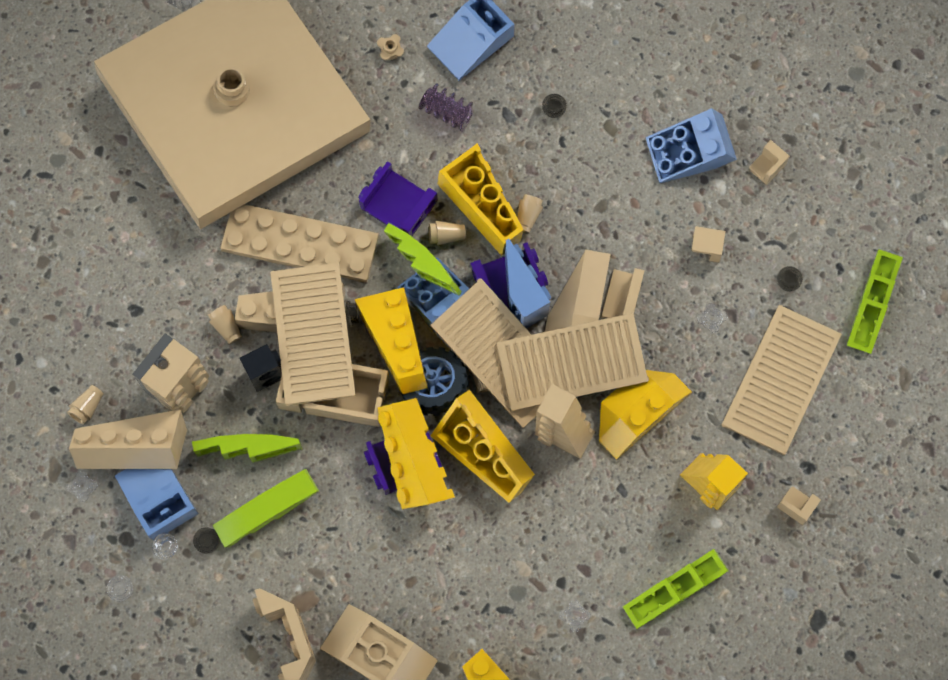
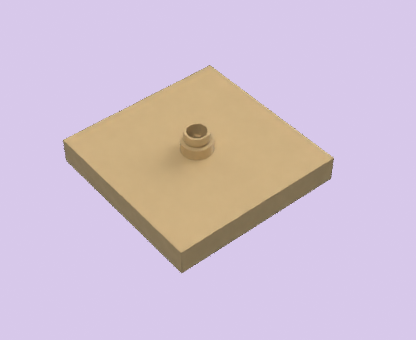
(231, 101)

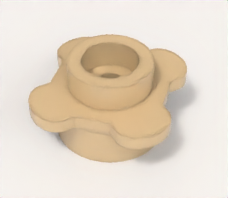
(390, 54)

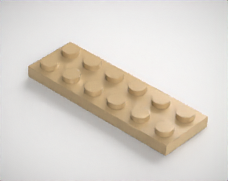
(299, 241)

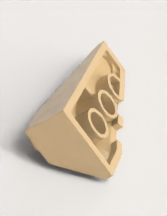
(582, 294)

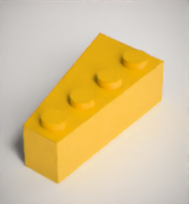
(480, 198)
(392, 329)
(482, 447)
(412, 455)

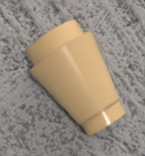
(528, 211)
(445, 232)
(224, 322)
(85, 405)

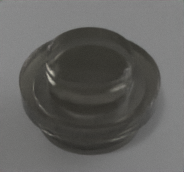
(554, 105)
(789, 278)
(352, 314)
(206, 540)

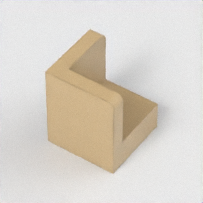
(769, 162)
(708, 242)
(798, 505)

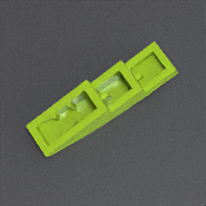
(423, 261)
(874, 301)
(256, 445)
(265, 508)
(675, 588)

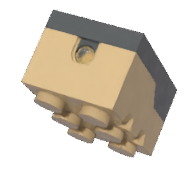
(171, 374)

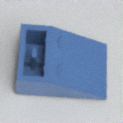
(471, 36)
(691, 146)
(525, 296)
(431, 299)
(156, 499)

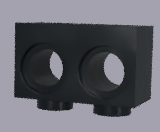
(262, 367)

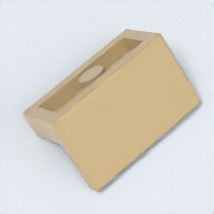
(622, 293)

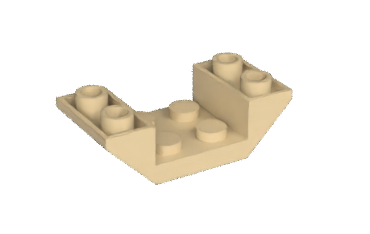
(274, 608)
(376, 649)

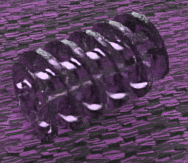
(447, 107)

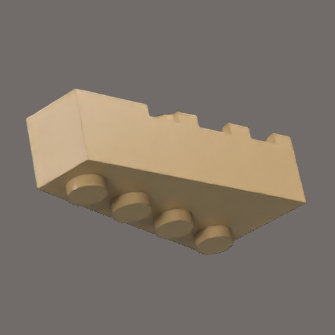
(258, 311)
(562, 422)
(131, 443)

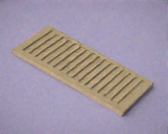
(472, 332)
(312, 334)
(574, 358)
(781, 380)

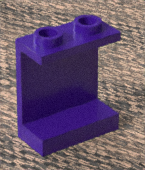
(396, 200)
(494, 272)
(379, 457)

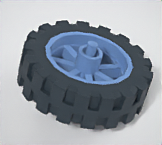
(442, 401)

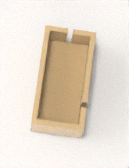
(370, 391)

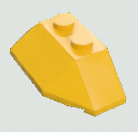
(637, 408)

